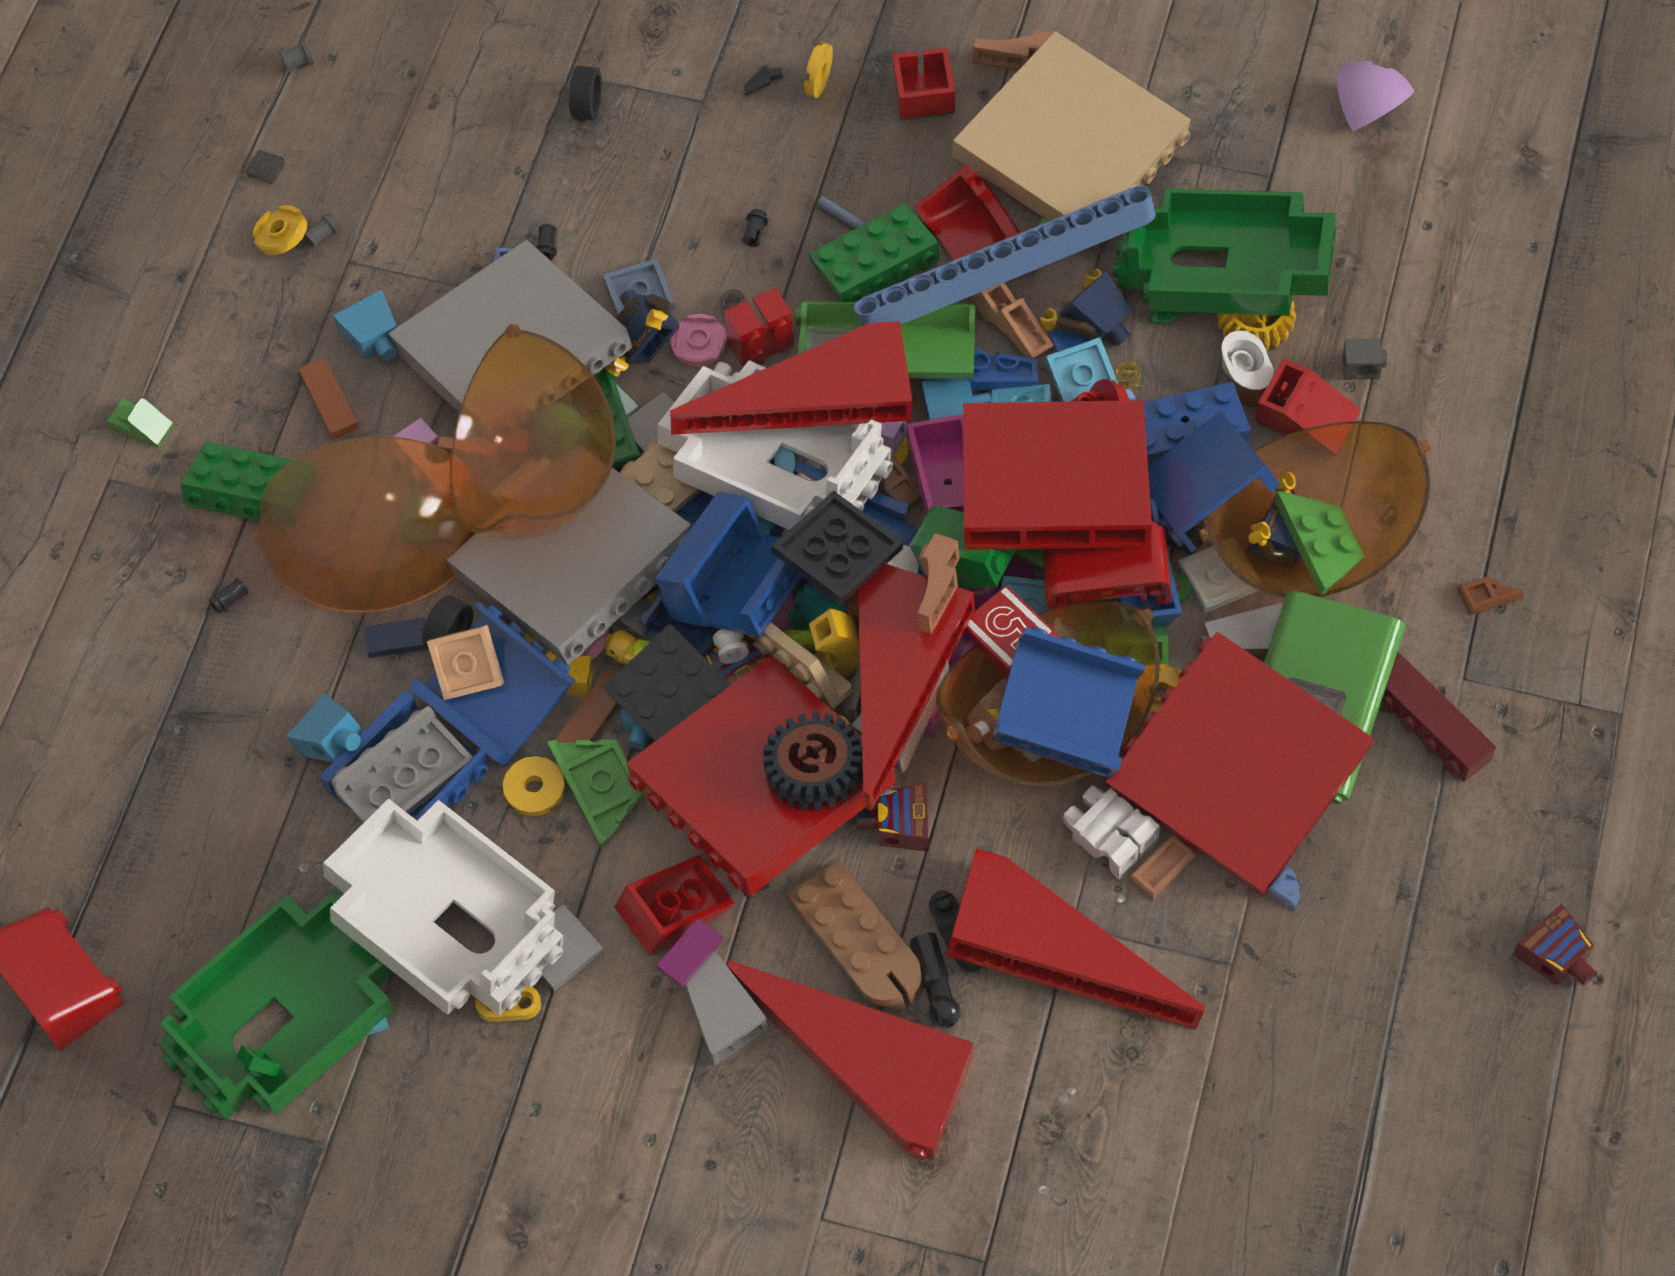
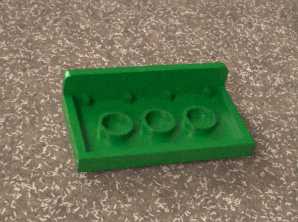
(876, 255)
(229, 479)

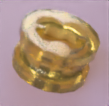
(1128, 366)

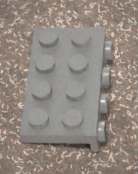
(404, 767)

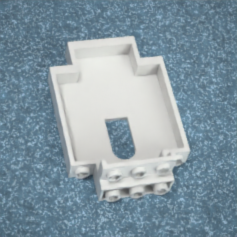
(740, 459)
(408, 872)

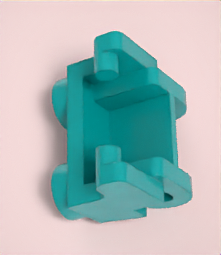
(811, 605)

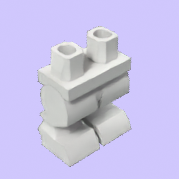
(1105, 822)

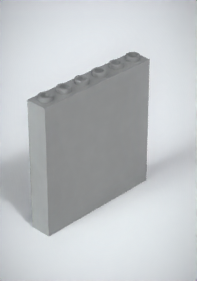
(520, 289)
(581, 576)

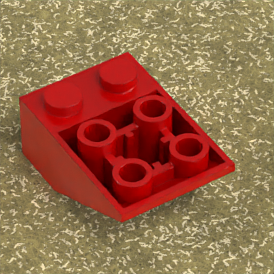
(1301, 400)

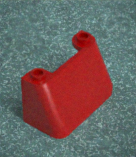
(965, 214)
(1108, 573)
(55, 976)

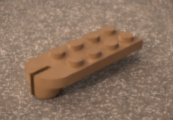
(857, 936)

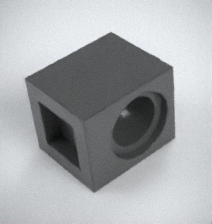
(1363, 359)

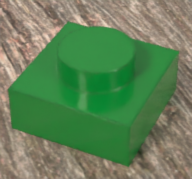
(258, 1062)

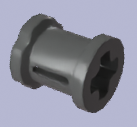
(296, 56)

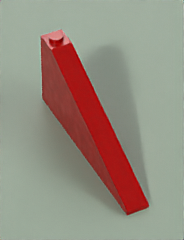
(832, 384)
(899, 665)
(1033, 934)
(887, 1065)

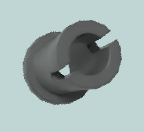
(322, 229)

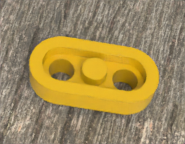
(516, 1013)

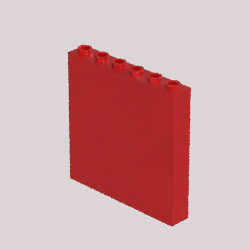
(1055, 475)
(1239, 762)
(715, 783)

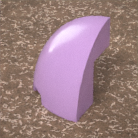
(1369, 92)

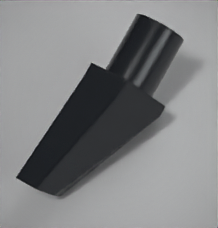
(762, 79)

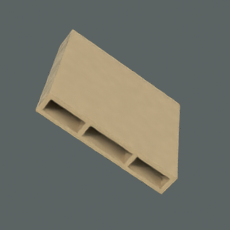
(1069, 132)

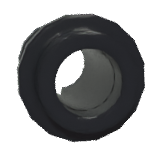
(756, 220)
(546, 241)
(227, 596)

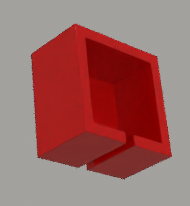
(927, 91)
(752, 339)

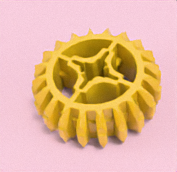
(1257, 324)

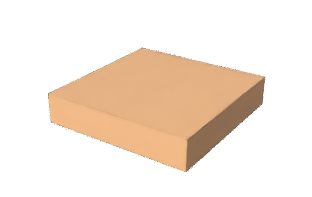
(465, 662)

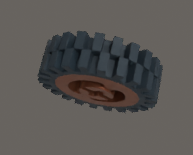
(816, 779)

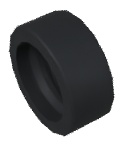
(585, 93)
(446, 618)

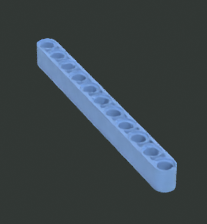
(1009, 258)

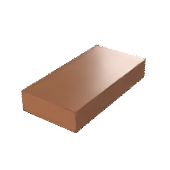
(1162, 867)

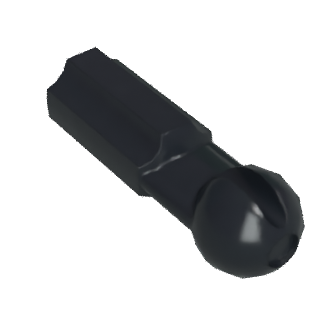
(934, 978)

